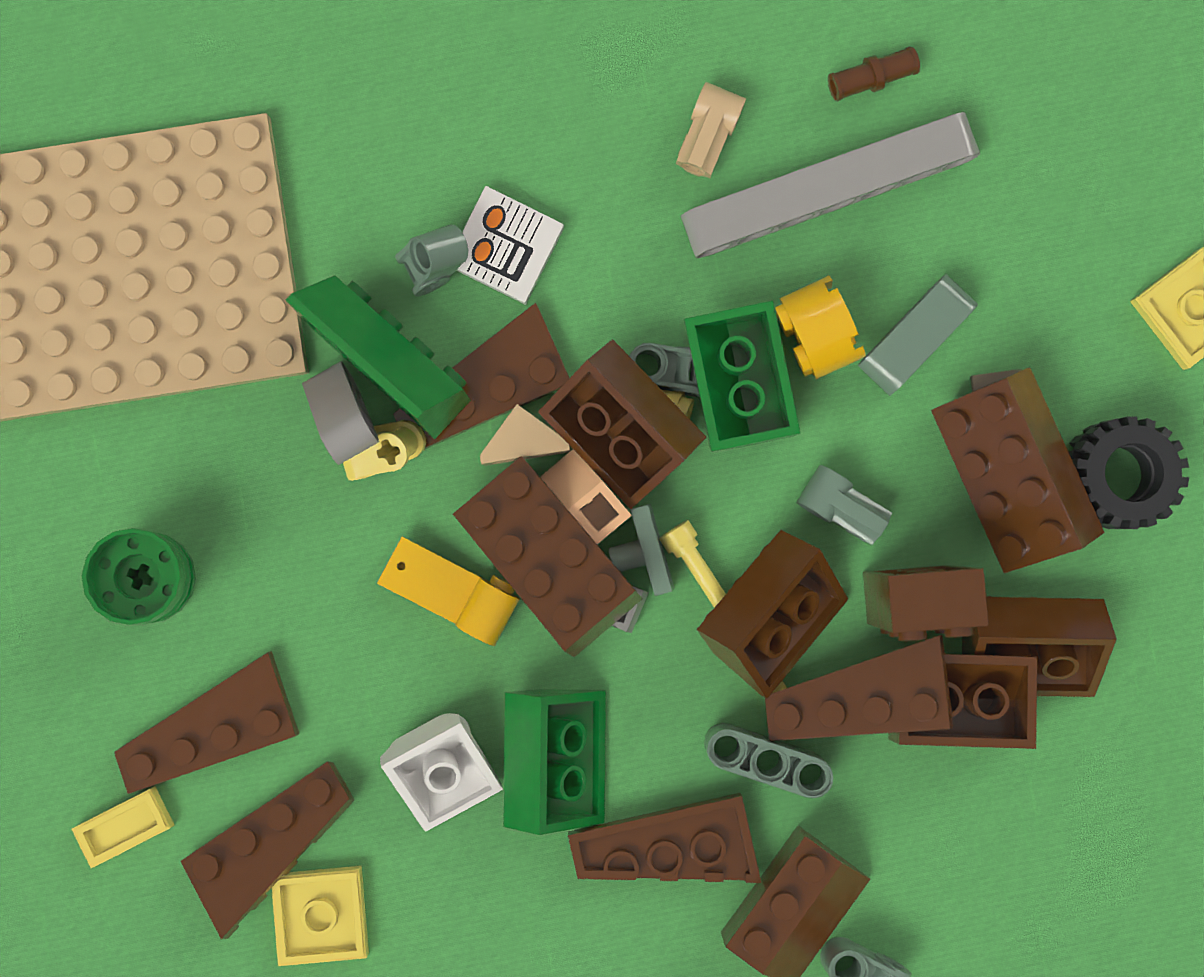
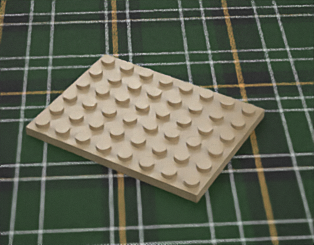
(144, 268)

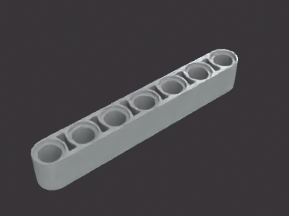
(830, 185)

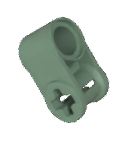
(433, 258)
(672, 367)
(865, 962)

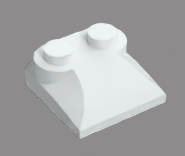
(439, 770)

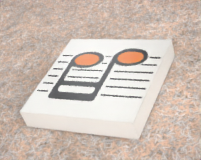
(508, 244)

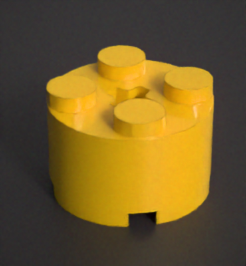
(820, 327)

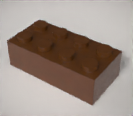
(1018, 472)
(547, 557)

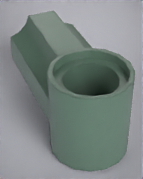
(834, 500)

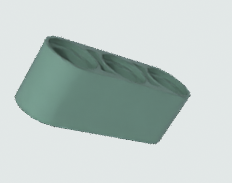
(917, 334)
(783, 775)

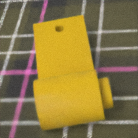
(450, 590)

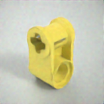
(396, 445)

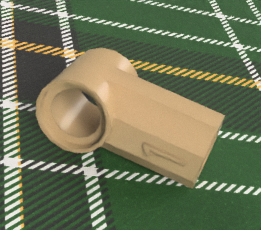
(713, 121)

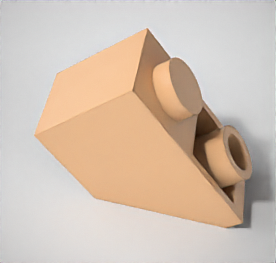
(585, 496)

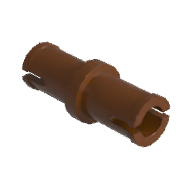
(874, 73)

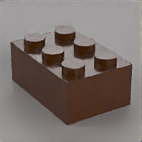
(621, 424)
(924, 599)

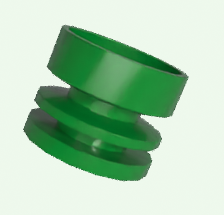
(113, 580)

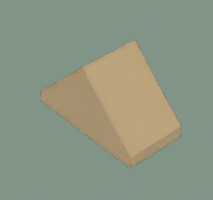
(524, 437)

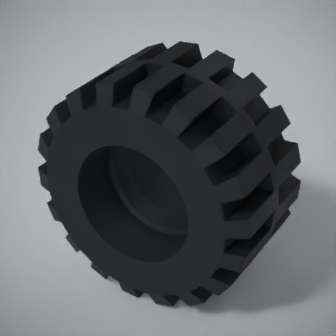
(1157, 462)

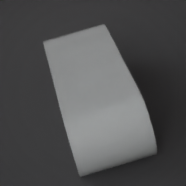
(340, 413)

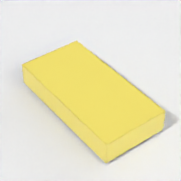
(123, 827)

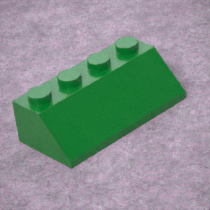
(381, 353)

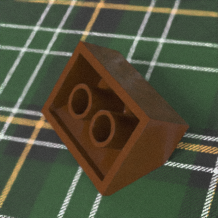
(774, 612)
(1065, 634)
(990, 704)
(793, 907)

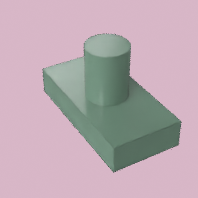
(645, 551)

